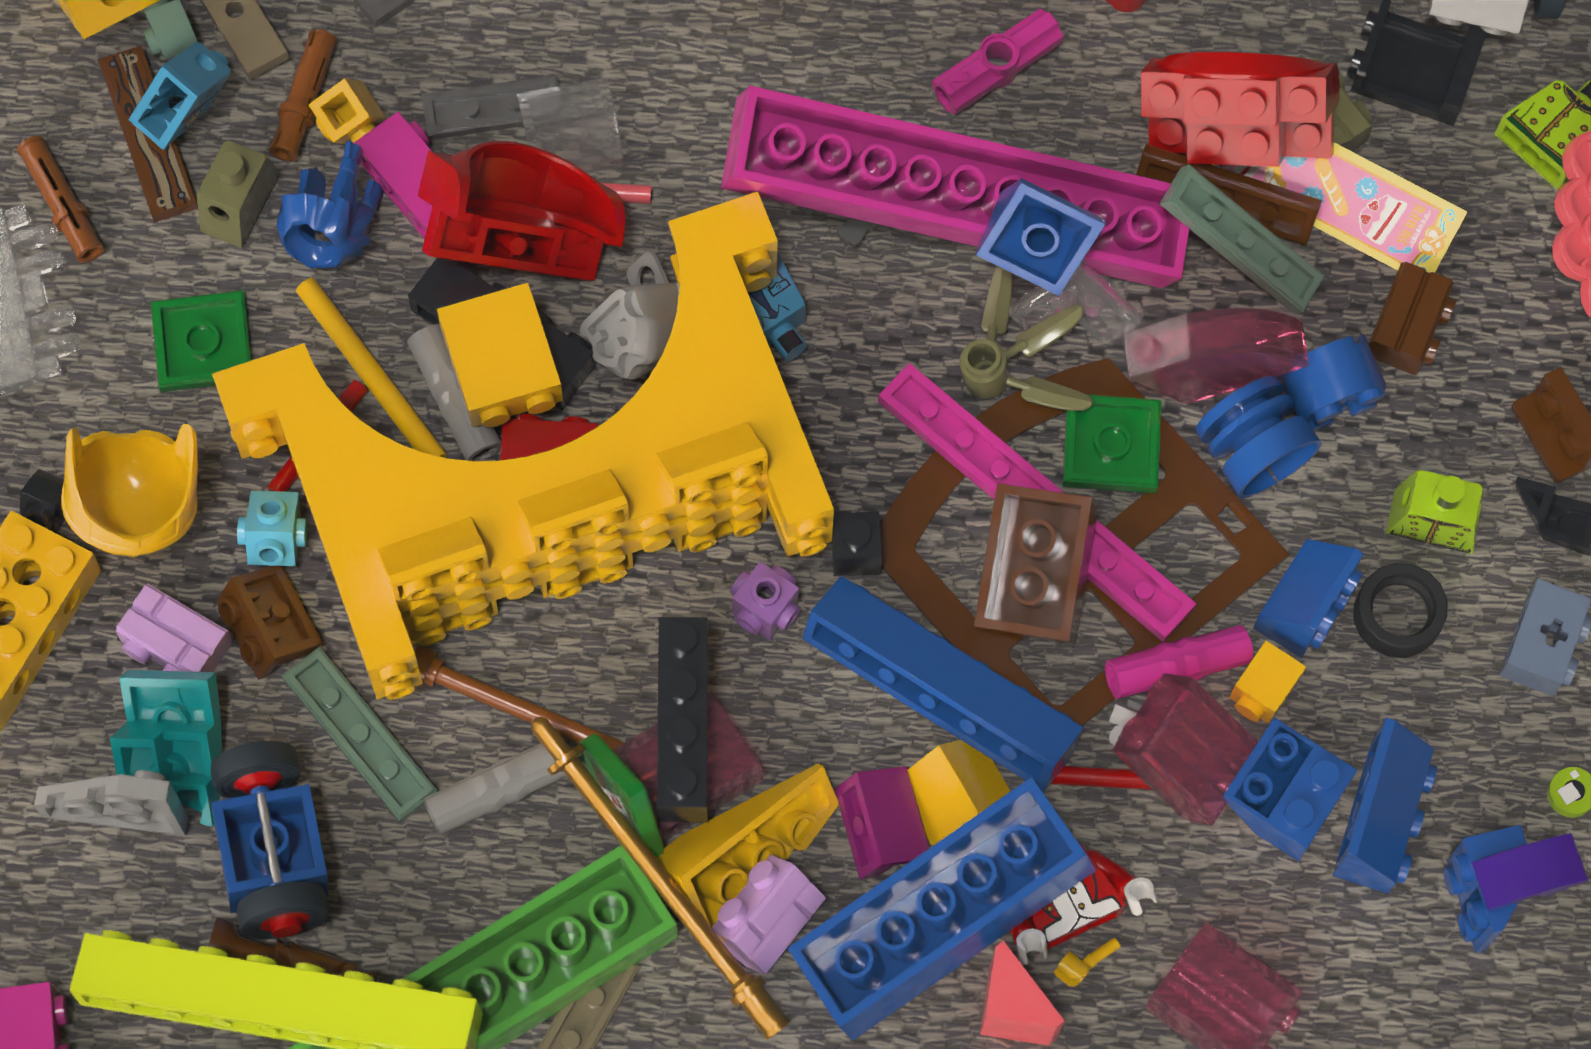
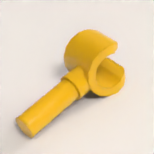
(1073, 969)

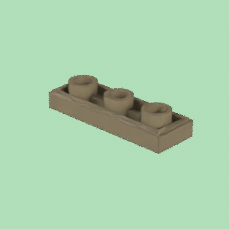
(248, 36)

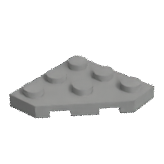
(118, 801)

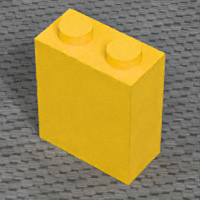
(500, 356)

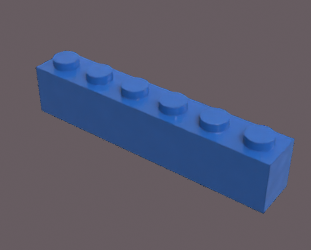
(942, 683)

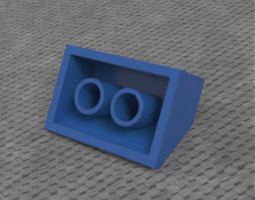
(1386, 809)

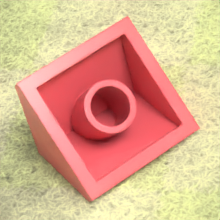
(1015, 1003)

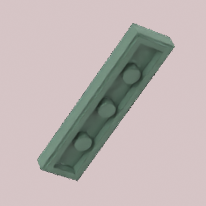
(1241, 239)
(359, 734)

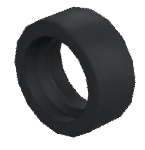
(1384, 641)

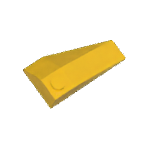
(717, 856)

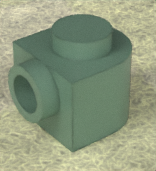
(168, 29)

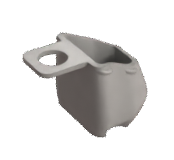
(634, 322)

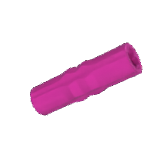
(1185, 657)

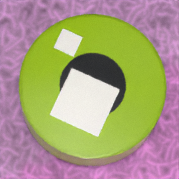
(1570, 792)

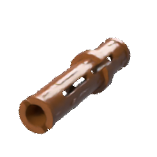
(295, 113)
(82, 240)

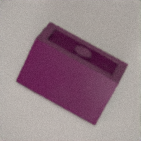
(881, 820)

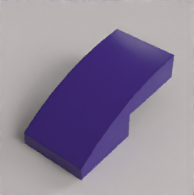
(1530, 871)

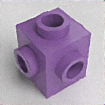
(760, 614)

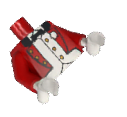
(1083, 907)

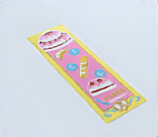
(1368, 206)

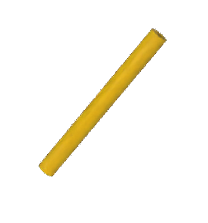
(368, 368)

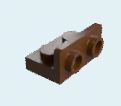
(1557, 425)
(267, 619)

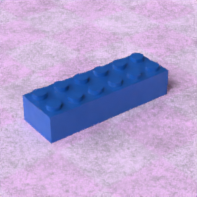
(941, 909)

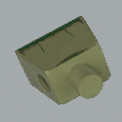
(239, 185)

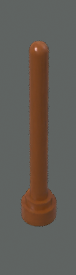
(433, 671)

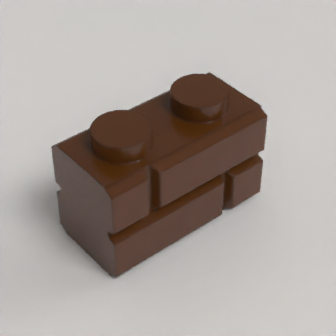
(1411, 317)

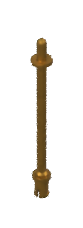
(745, 987)

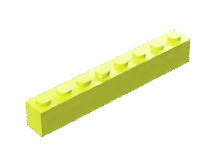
(269, 998)

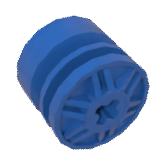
(1253, 429)

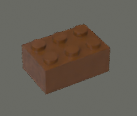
(1036, 563)

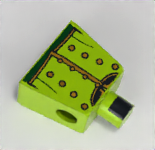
(1545, 125)
(1437, 511)

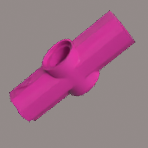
(1017, 46)

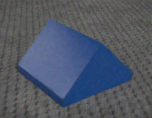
(1038, 235)

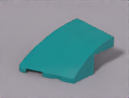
(172, 732)

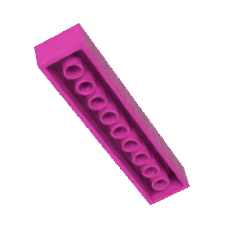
(937, 180)

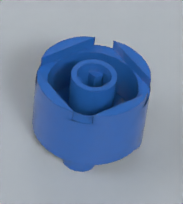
(1337, 379)

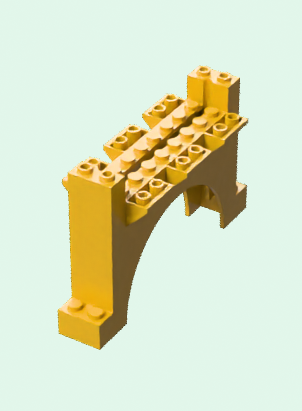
(440, 539)

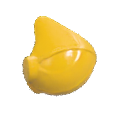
(130, 489)

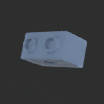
(1528, 657)

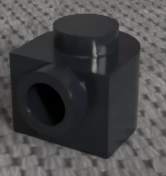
(42, 500)

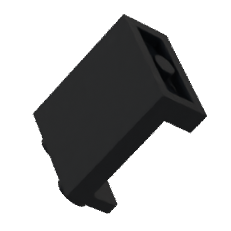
(1415, 65)

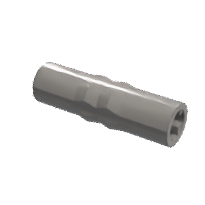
(436, 366)
(491, 789)

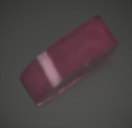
(1214, 351)

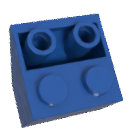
(1307, 595)
(1288, 788)
(1476, 921)

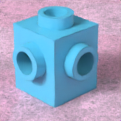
(272, 528)

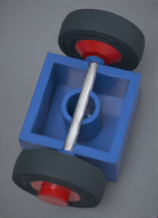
(268, 841)

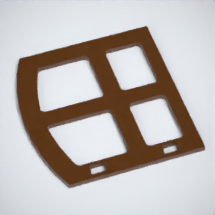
(1185, 483)

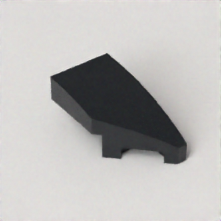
(1557, 517)

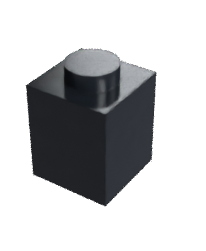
(856, 544)

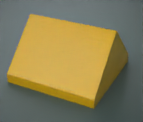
(954, 787)

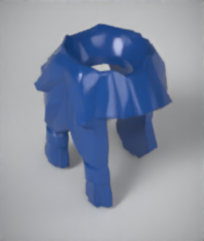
(338, 218)

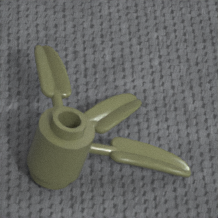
(985, 361)

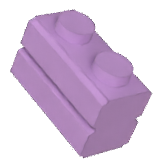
(171, 634)
(767, 913)

